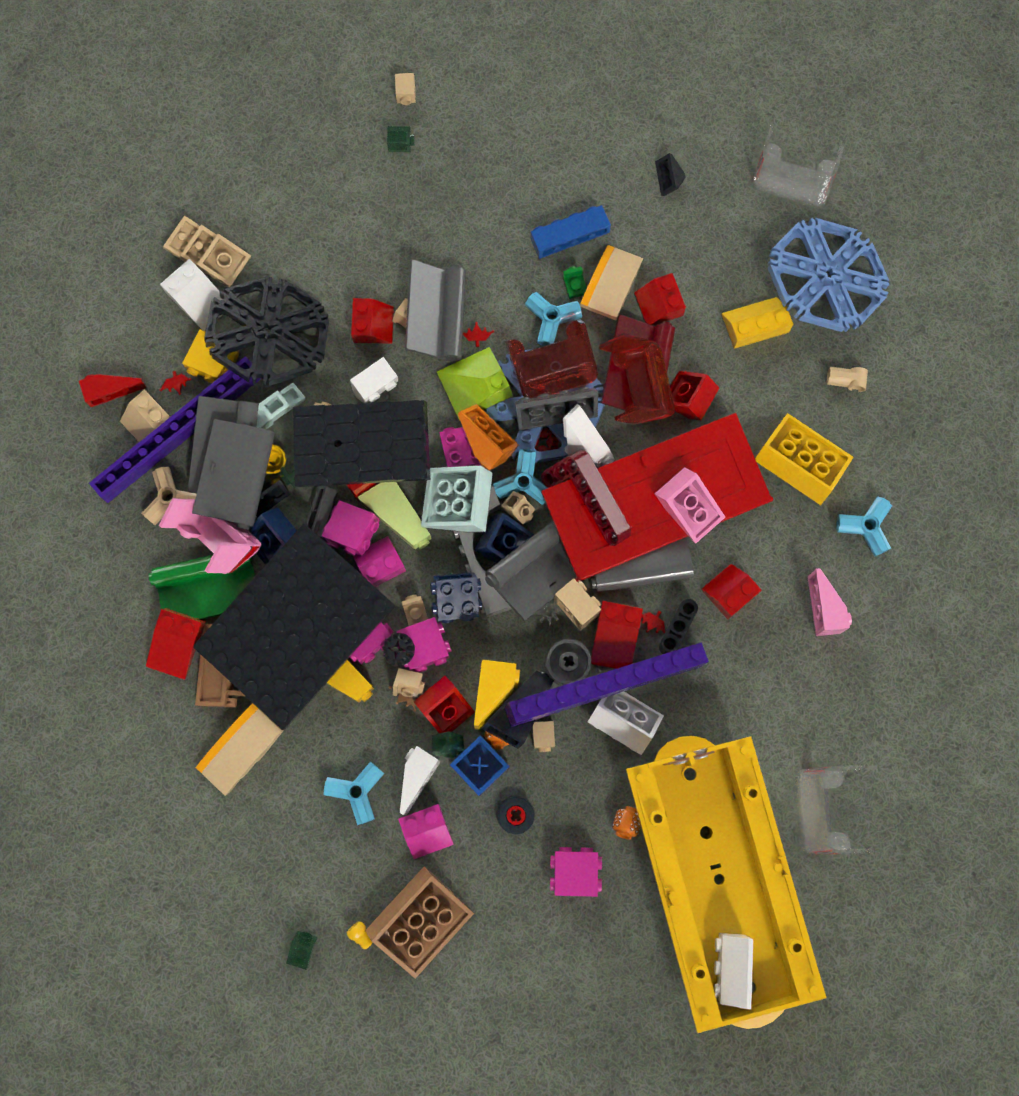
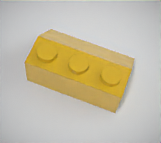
(757, 322)

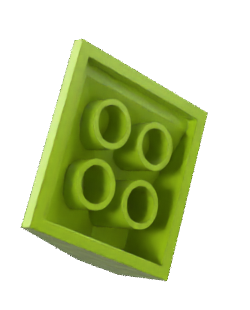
(475, 381)

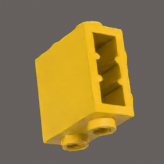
(201, 363)

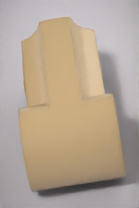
(852, 378)

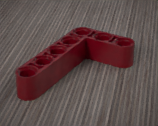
(594, 493)

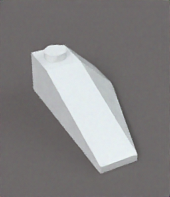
(584, 436)

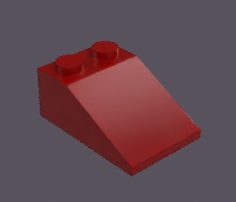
(616, 635)
(174, 642)

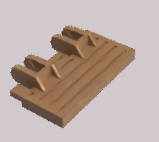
(213, 687)

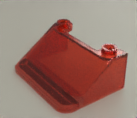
(555, 365)

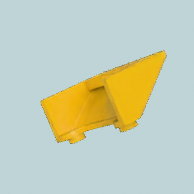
(495, 686)

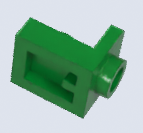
(574, 282)

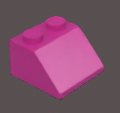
(380, 562)
(425, 831)

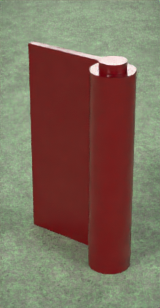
(616, 387)

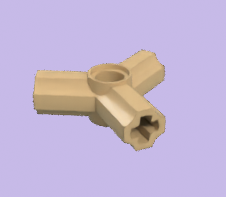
(165, 486)

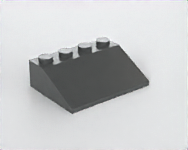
(551, 409)

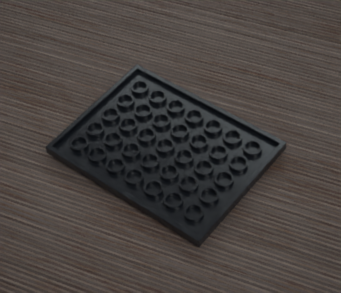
(294, 626)

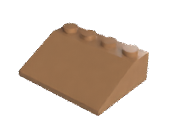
(419, 922)

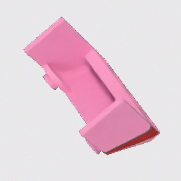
(228, 543)

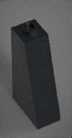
(499, 723)

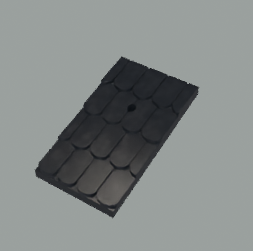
(361, 443)

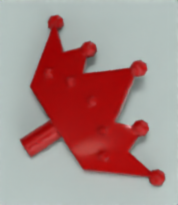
(477, 335)
(175, 382)
(653, 621)

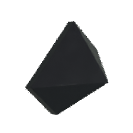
(669, 174)
(272, 493)

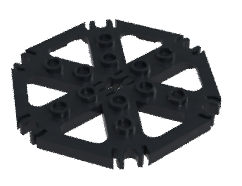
(269, 317)

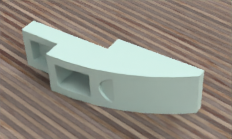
(278, 405)

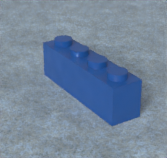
(570, 231)

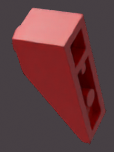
(104, 388)

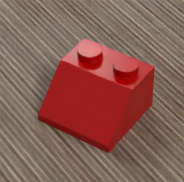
(660, 300)
(372, 321)
(693, 394)
(731, 590)
(444, 706)

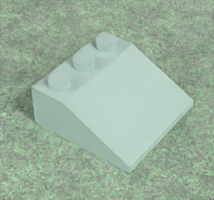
(457, 499)

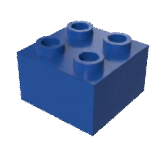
(479, 765)

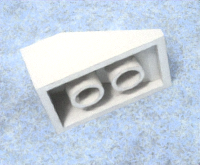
(191, 292)
(373, 381)
(416, 775)

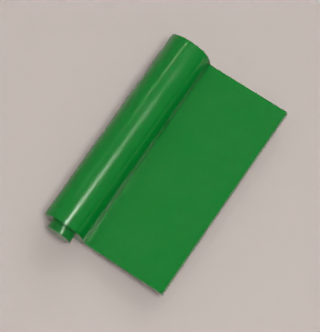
(195, 592)

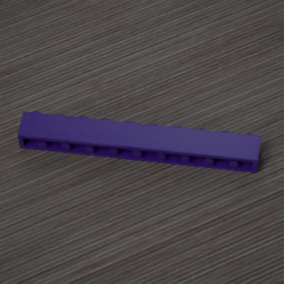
(166, 437)
(605, 684)

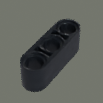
(682, 618)

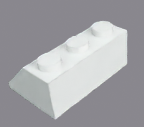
(626, 720)
(734, 970)

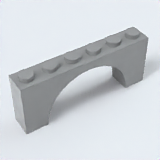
(491, 600)

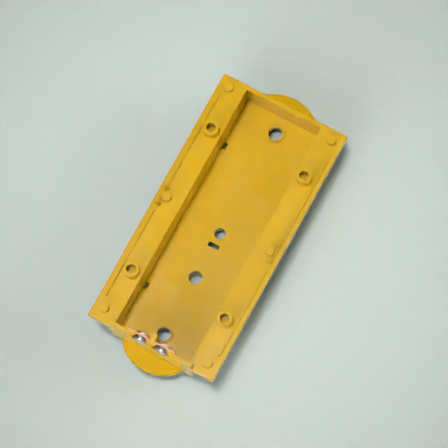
(756, 885)

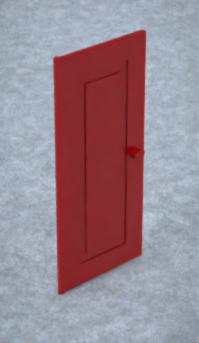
(713, 451)

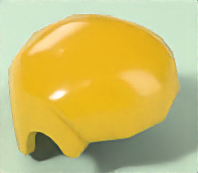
(277, 457)

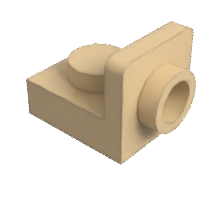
(414, 609)

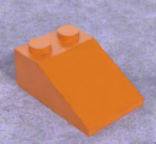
(487, 439)

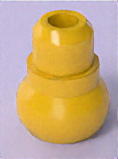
(358, 934)

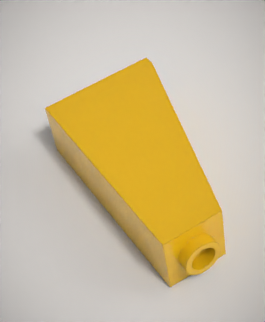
(351, 683)

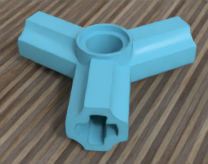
(542, 309)
(525, 467)
(856, 525)
(342, 789)

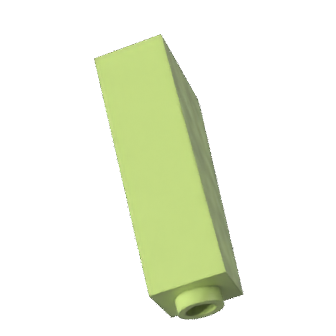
(396, 512)

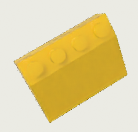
(804, 459)

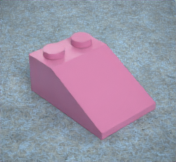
(690, 504)
(828, 608)

